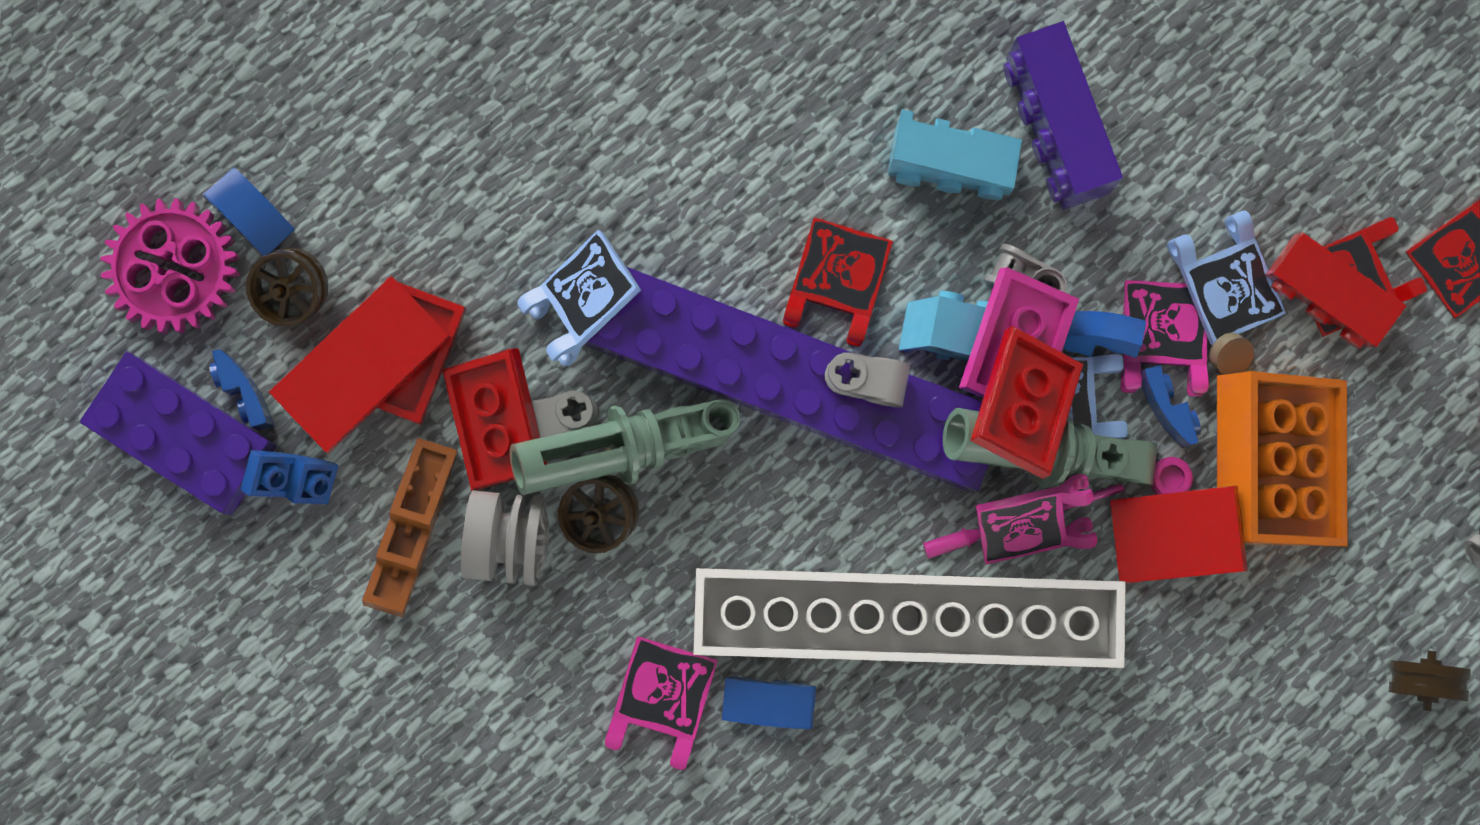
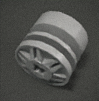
(504, 538)

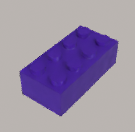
(1062, 116)
(175, 432)

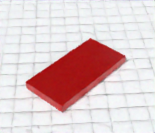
(359, 364)

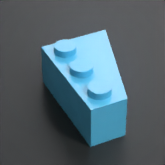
(953, 157)
(942, 325)

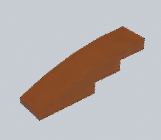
(409, 527)

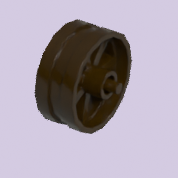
(287, 286)
(598, 514)
(1429, 680)

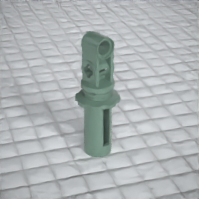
(633, 442)
(1077, 454)

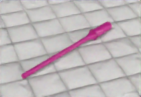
(968, 536)

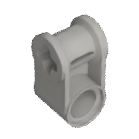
(1027, 265)
(876, 380)
(553, 413)

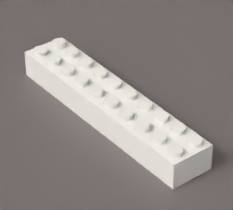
(909, 618)

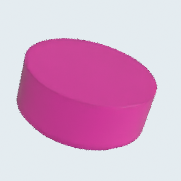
(1172, 476)

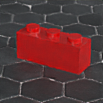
(1334, 292)

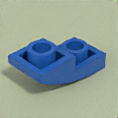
(248, 212)
(1110, 330)
(234, 380)
(1176, 419)
(289, 476)
(769, 703)

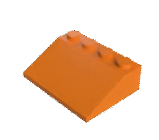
(1287, 455)

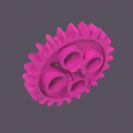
(156, 300)

